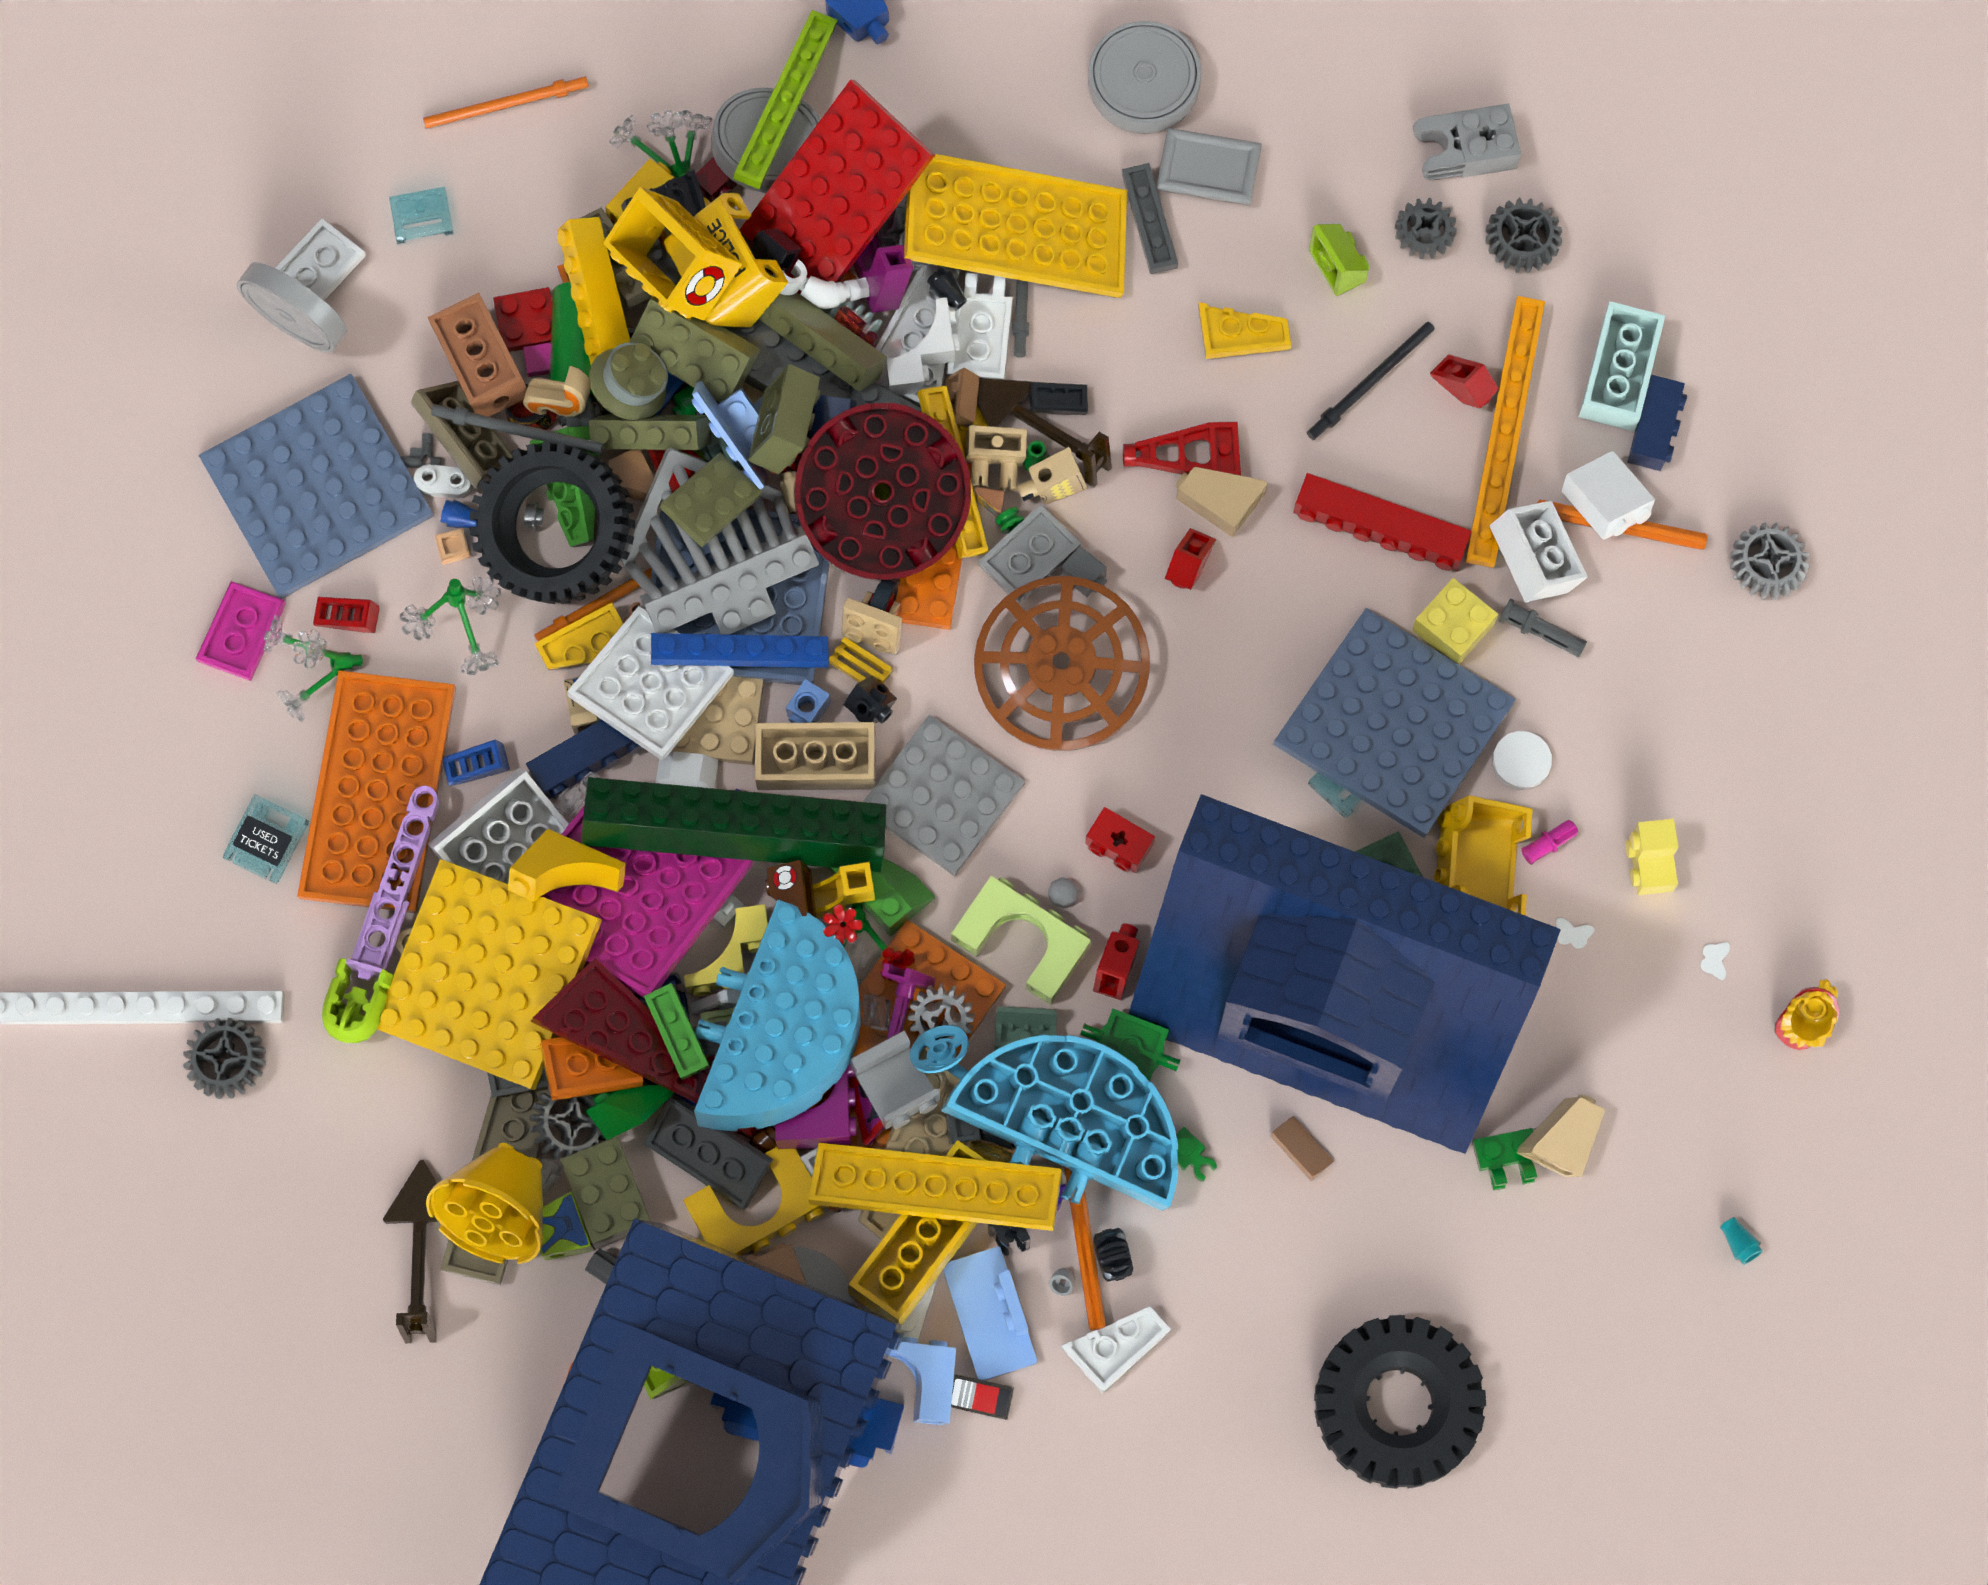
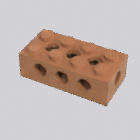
(478, 356)

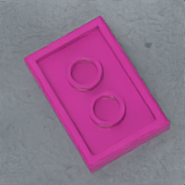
(238, 631)

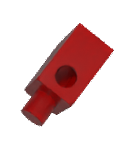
(1117, 962)

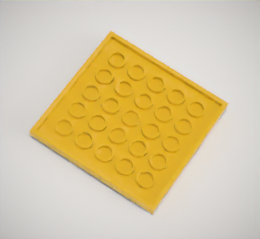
(482, 971)

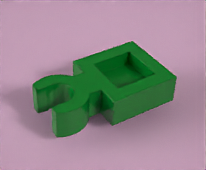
(1190, 1153)

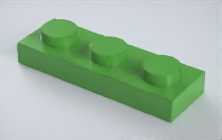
(677, 1031)

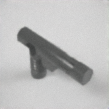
(418, 454)

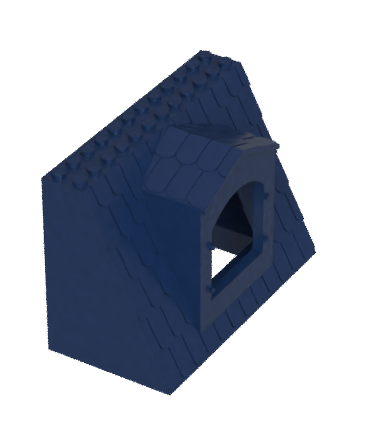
(1339, 973)
(734, 1329)

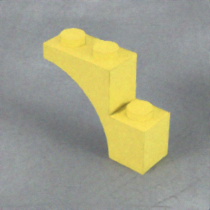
(747, 934)

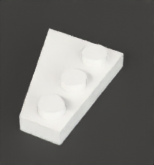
(1117, 1347)

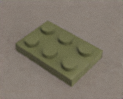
(710, 499)

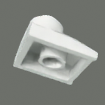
(688, 770)

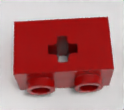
(1112, 827)

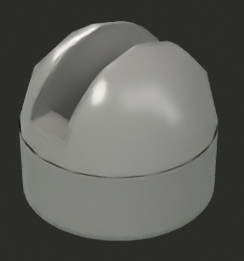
(1059, 1288)

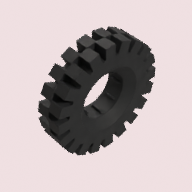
(1441, 1367)

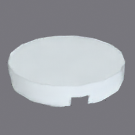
(1522, 760)

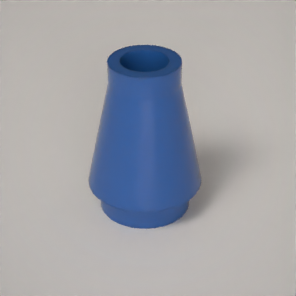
(457, 515)

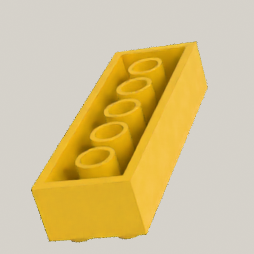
(910, 1258)

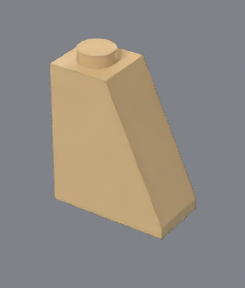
(1220, 496)
(1565, 1136)

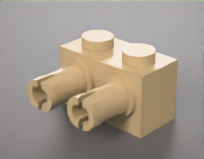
(995, 446)

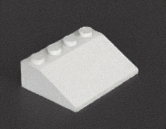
(499, 828)

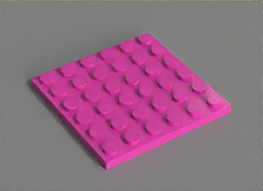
(655, 913)

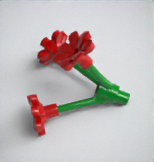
(849, 923)

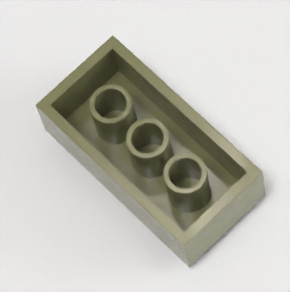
(696, 350)

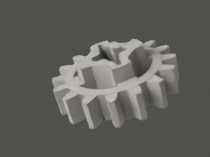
(929, 1011)

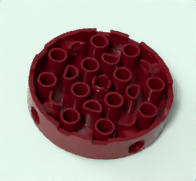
(892, 448)

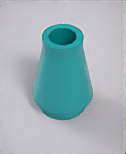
(1741, 1241)

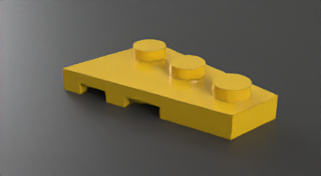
(1240, 333)
(581, 640)

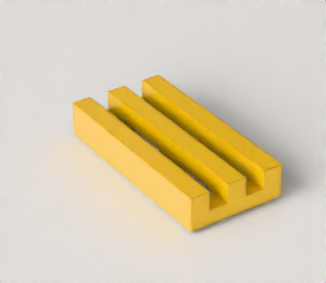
(840, 651)

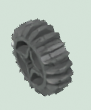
(1523, 220)
(201, 1053)
(567, 1135)

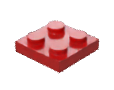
(524, 318)

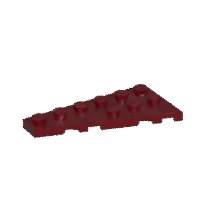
(616, 1025)

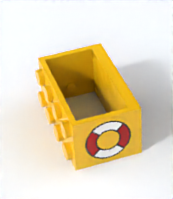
(638, 231)

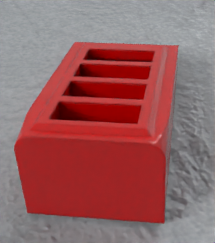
(364, 618)

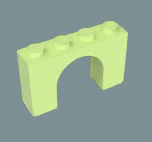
(1000, 904)

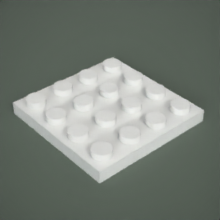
(646, 700)

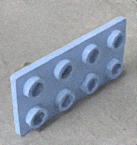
(735, 422)
(990, 1313)

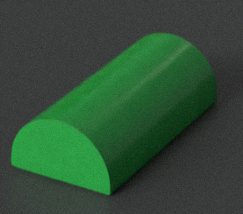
(566, 337)

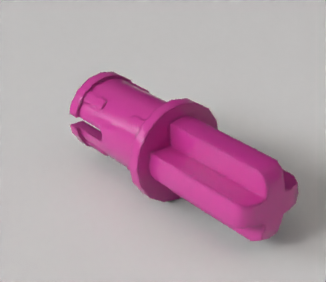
(1549, 841)

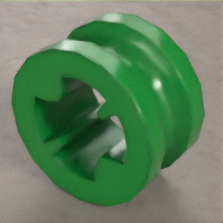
(1009, 520)

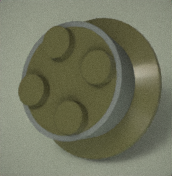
(629, 381)

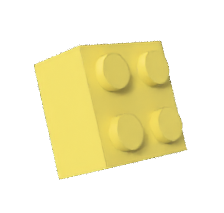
(1455, 621)

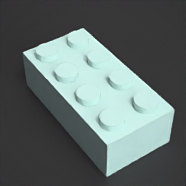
(1621, 366)

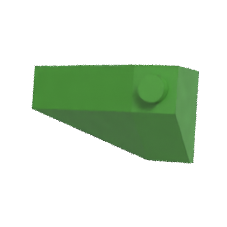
(574, 506)

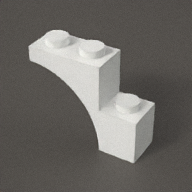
(910, 370)

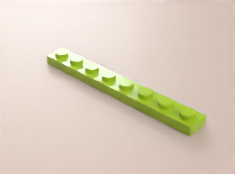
(785, 100)

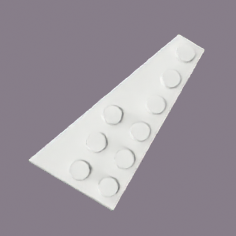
(911, 325)

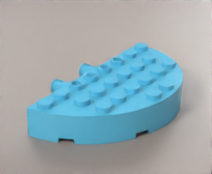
(787, 1031)
(1076, 1109)

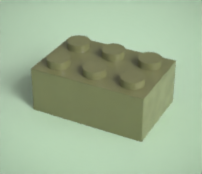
(784, 419)
(605, 1191)

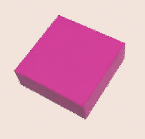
(537, 359)

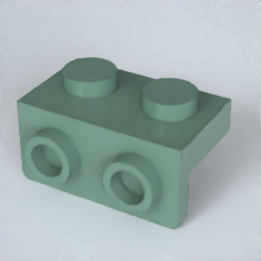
(1021, 1023)

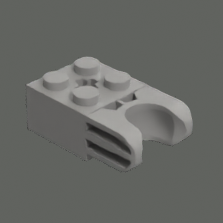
(1472, 142)

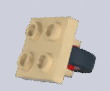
(875, 618)

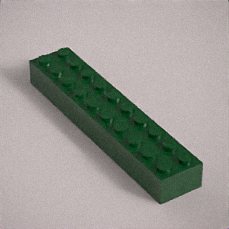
(732, 824)

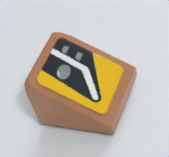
(990, 499)

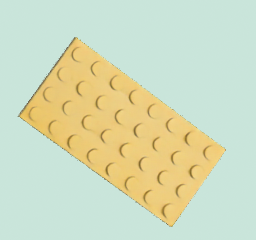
(1018, 225)

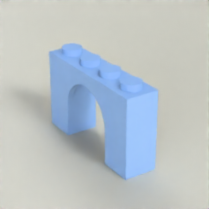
(934, 1375)

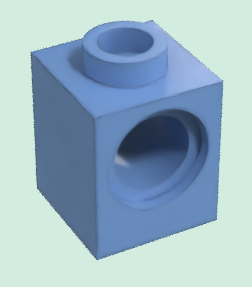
(808, 694)

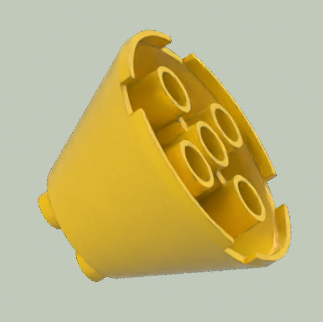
(492, 1206)

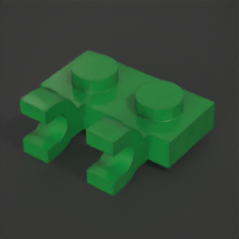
(1501, 1151)

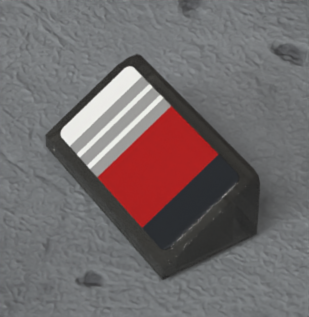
(981, 1397)

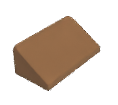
(963, 395)
(1301, 1148)

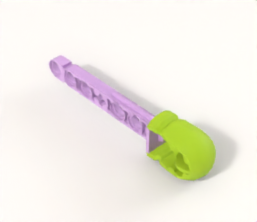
(343, 1020)

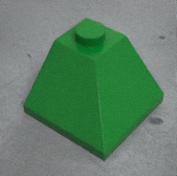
(626, 1108)

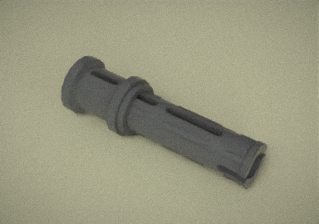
(1530, 623)

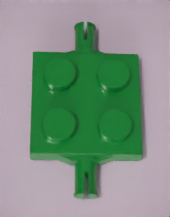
(1135, 1040)

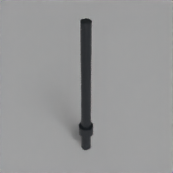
(1331, 416)

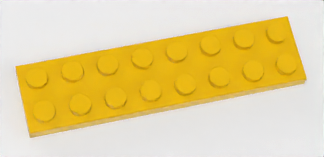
(935, 1186)

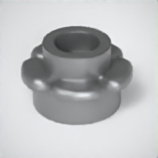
(533, 515)

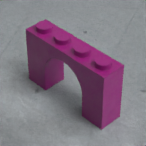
(886, 274)
(822, 1124)

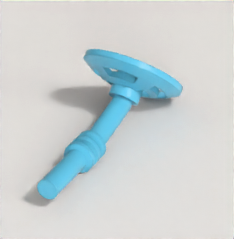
(940, 1055)

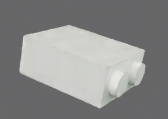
(1608, 495)

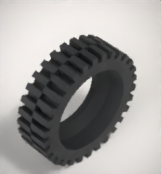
(499, 514)

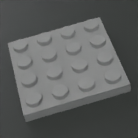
(944, 795)

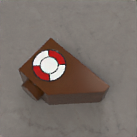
(792, 885)

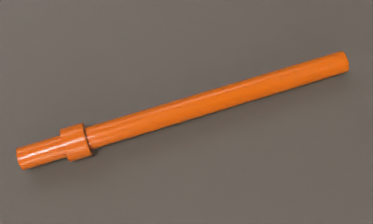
(558, 89)
(589, 608)

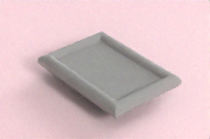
(1209, 166)

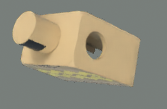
(1054, 478)

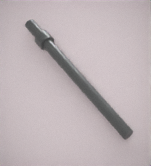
(1020, 326)
(462, 417)

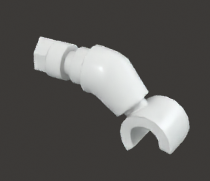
(824, 293)

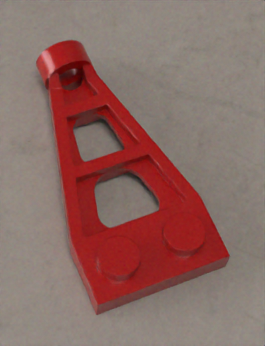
(1222, 442)

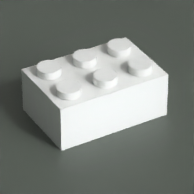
(1538, 551)

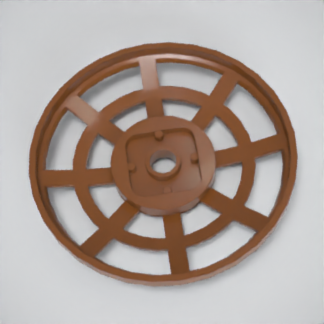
(1066, 681)

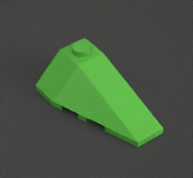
(897, 896)

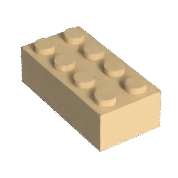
(815, 756)

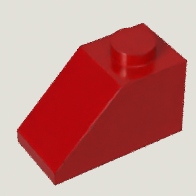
(1465, 380)
(1189, 559)

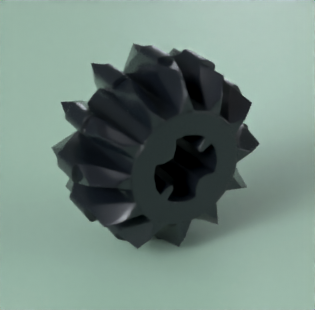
(1113, 1254)

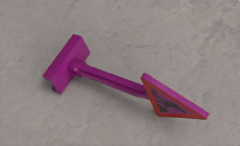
(908, 980)

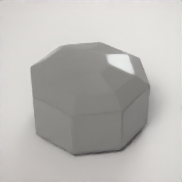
(1062, 892)

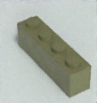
(652, 433)

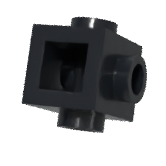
(870, 701)

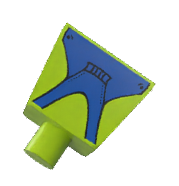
(564, 1229)

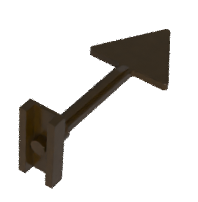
(1002, 398)
(411, 1208)

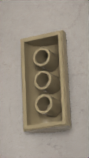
(470, 446)

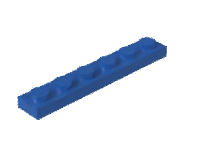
(739, 650)

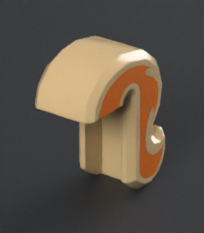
(560, 397)

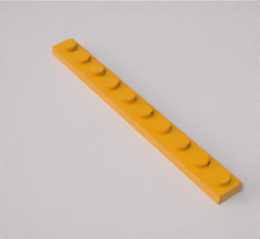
(1505, 429)

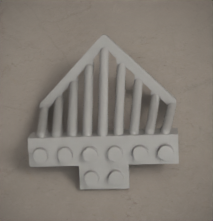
(732, 585)

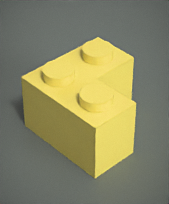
(1652, 855)

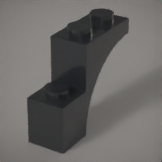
(774, 245)

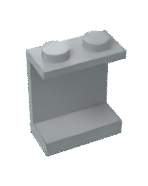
(893, 1082)

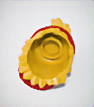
(1809, 1017)

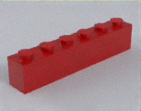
(1381, 522)

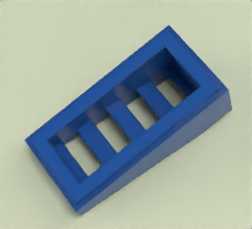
(501, 762)

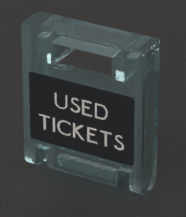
(262, 843)

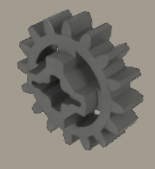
(1422, 239)

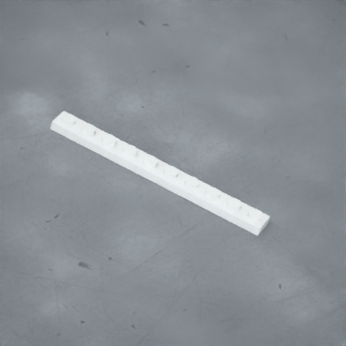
(141, 1007)

